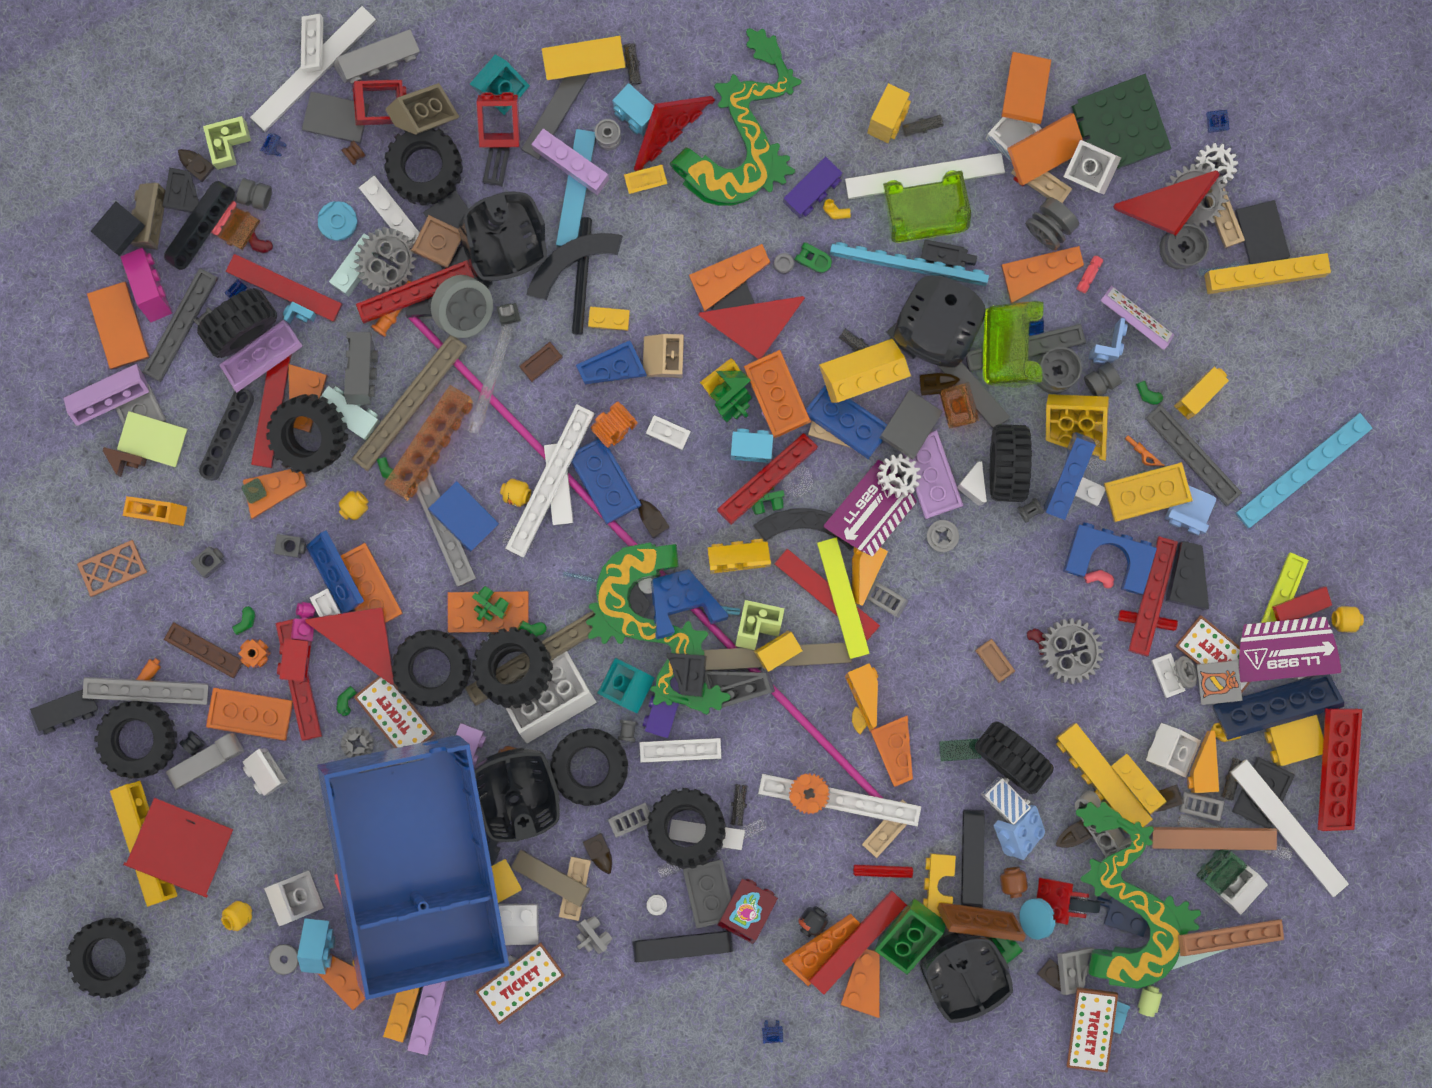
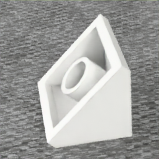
(973, 485)

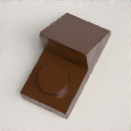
(117, 460)

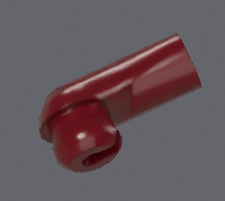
(260, 245)
(1036, 635)

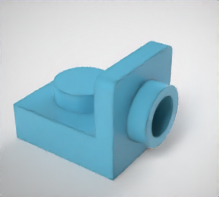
(302, 313)

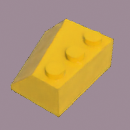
(1077, 414)
(738, 556)

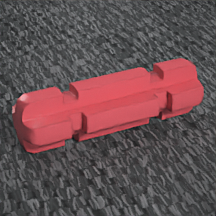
(217, 229)
(1089, 274)

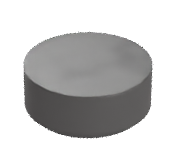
(783, 263)

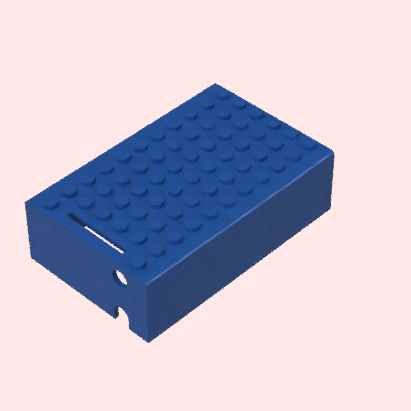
(413, 866)

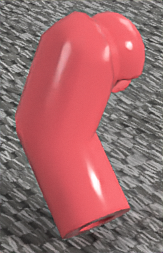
(1102, 576)

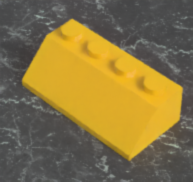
(864, 370)

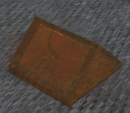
(959, 405)

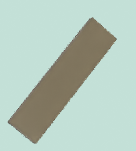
(550, 878)

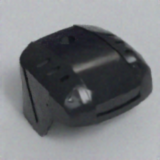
(503, 247)
(937, 324)
(512, 775)
(966, 976)

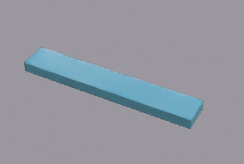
(575, 192)

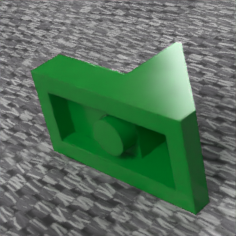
(732, 384)

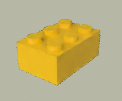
(889, 114)

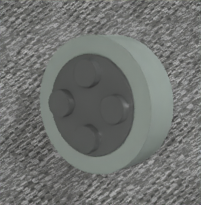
(462, 306)

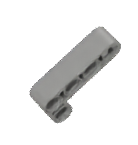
(205, 761)
(1107, 845)

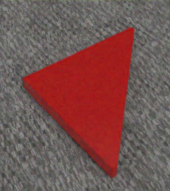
(666, 125)
(1171, 205)
(755, 324)
(360, 635)

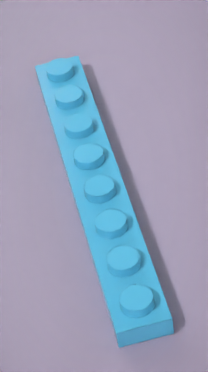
(917, 265)
(1304, 470)

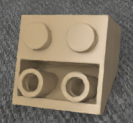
(663, 355)

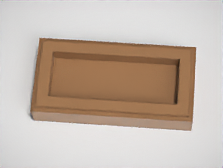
(995, 660)

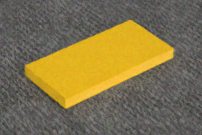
(1148, 492)

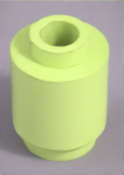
(1149, 1001)

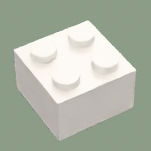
(1092, 167)

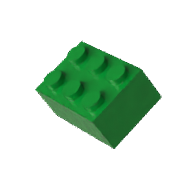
(910, 936)

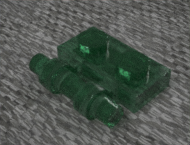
(1224, 874)

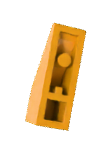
(155, 511)
(864, 572)
(865, 691)
(1205, 769)

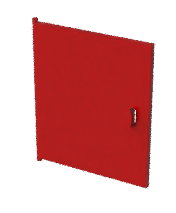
(177, 849)

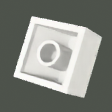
(1173, 750)
(264, 772)
(1243, 890)
(294, 898)
(520, 923)

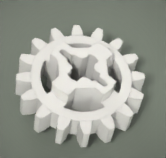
(1223, 166)
(901, 484)

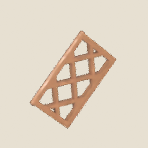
(97, 560)

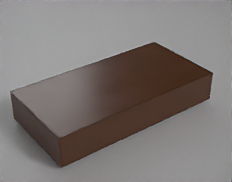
(540, 362)

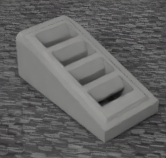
(901, 606)
(1219, 811)
(614, 826)

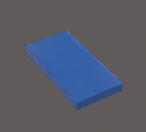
(847, 422)
(604, 481)
(334, 573)

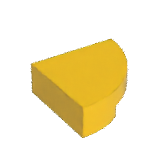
(858, 721)

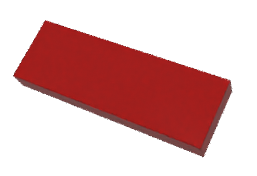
(1303, 605)

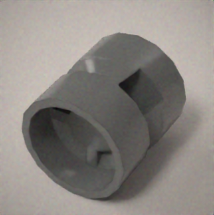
(254, 194)
(1100, 381)

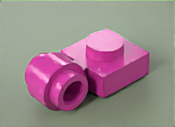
(300, 629)

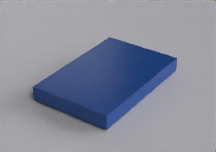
(463, 516)

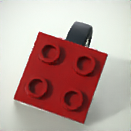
(1058, 897)

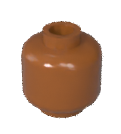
(1013, 882)

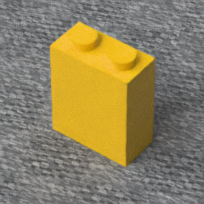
(1201, 392)
(1295, 741)

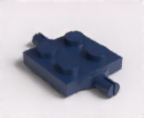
(1123, 917)

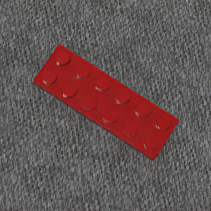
(1339, 769)

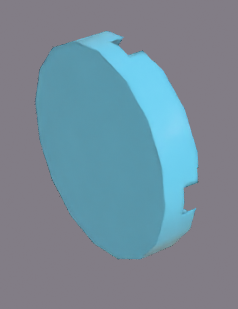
(336, 226)
(1037, 918)

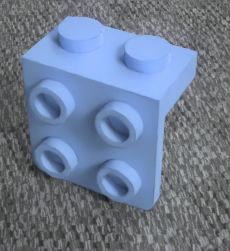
(1102, 354)
(1192, 514)
(1022, 837)

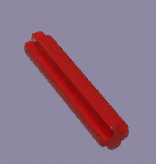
(1163, 623)
(883, 871)

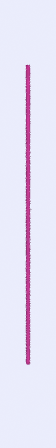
(630, 542)

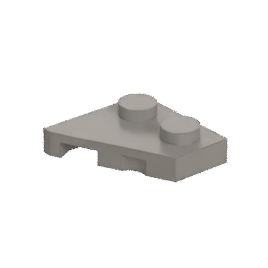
(1073, 969)

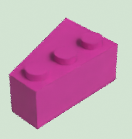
(145, 284)

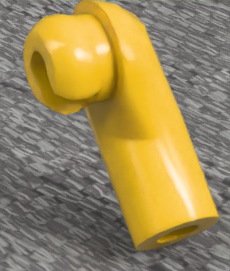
(834, 212)
(1220, 734)

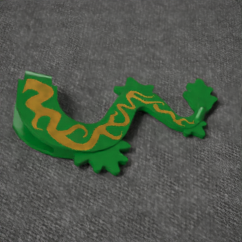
(762, 163)
(618, 619)
(1166, 921)

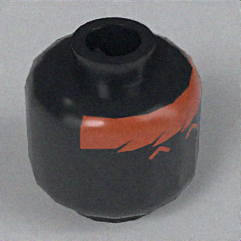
(813, 921)

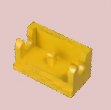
(778, 651)

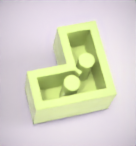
(222, 137)
(758, 619)

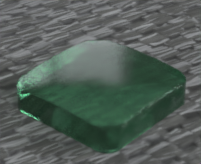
(254, 490)

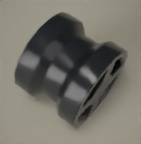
(192, 743)

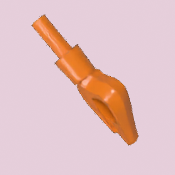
(1145, 453)

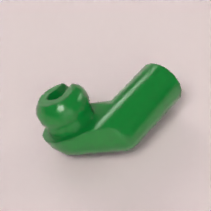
(1149, 396)
(384, 467)
(247, 621)
(537, 628)
(342, 701)

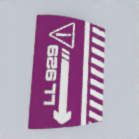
(869, 513)
(1288, 650)

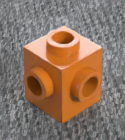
(261, 653)

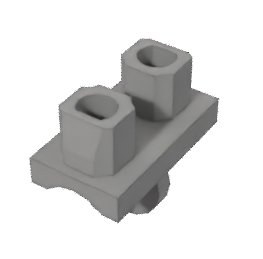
(597, 942)

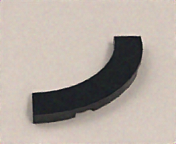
(567, 255)
(795, 519)

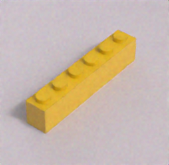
(1267, 273)
(1100, 774)
(131, 810)

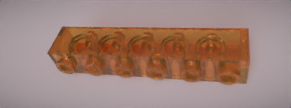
(428, 432)

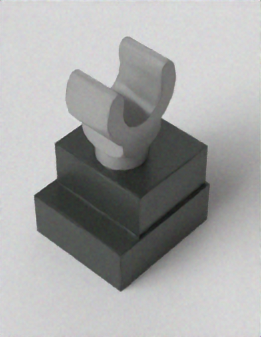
(508, 313)

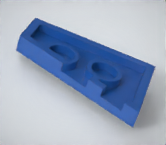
(612, 365)

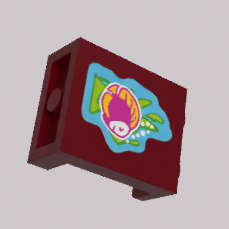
(748, 910)

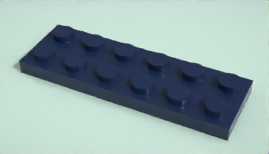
(1278, 706)

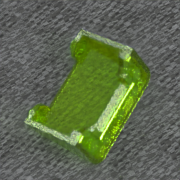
(927, 208)
(1008, 343)

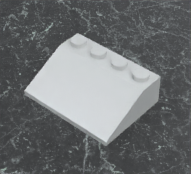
(562, 700)

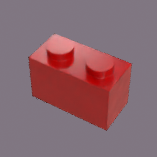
(294, 660)

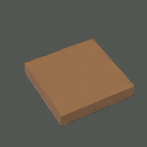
(437, 242)

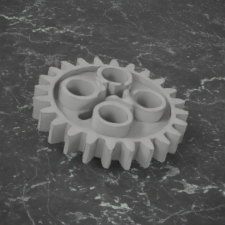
(1202, 213)
(376, 277)
(1066, 633)

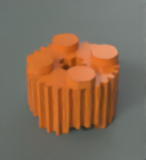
(614, 425)
(812, 804)

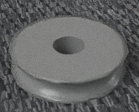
(275, 959)

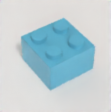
(633, 108)
(752, 446)
(315, 946)

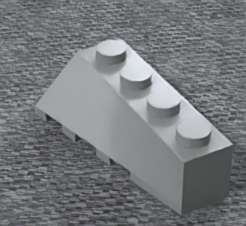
(377, 56)

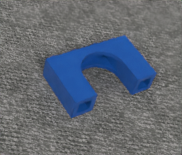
(1078, 457)
(1138, 555)

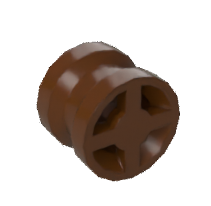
(353, 152)

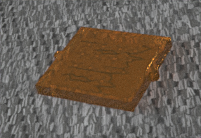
(239, 228)

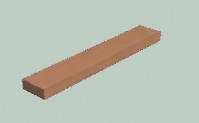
(1214, 838)
(1230, 937)

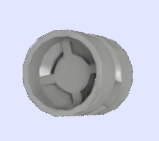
(608, 134)

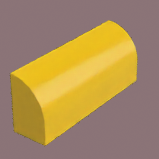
(583, 57)

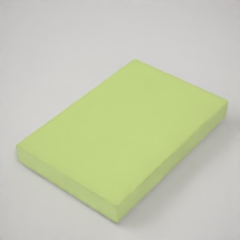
(152, 439)

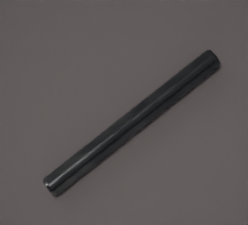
(581, 282)

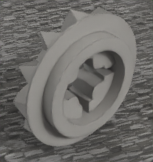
(952, 535)
(1184, 667)
(365, 738)

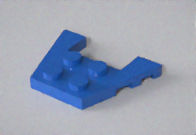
(681, 593)

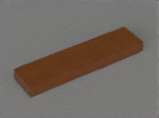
(203, 650)

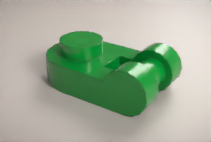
(821, 261)

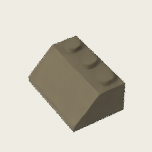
(422, 110)
(150, 212)

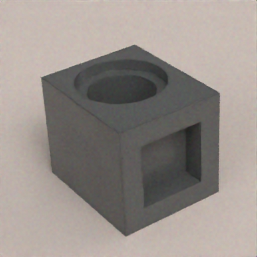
(283, 540)
(199, 561)

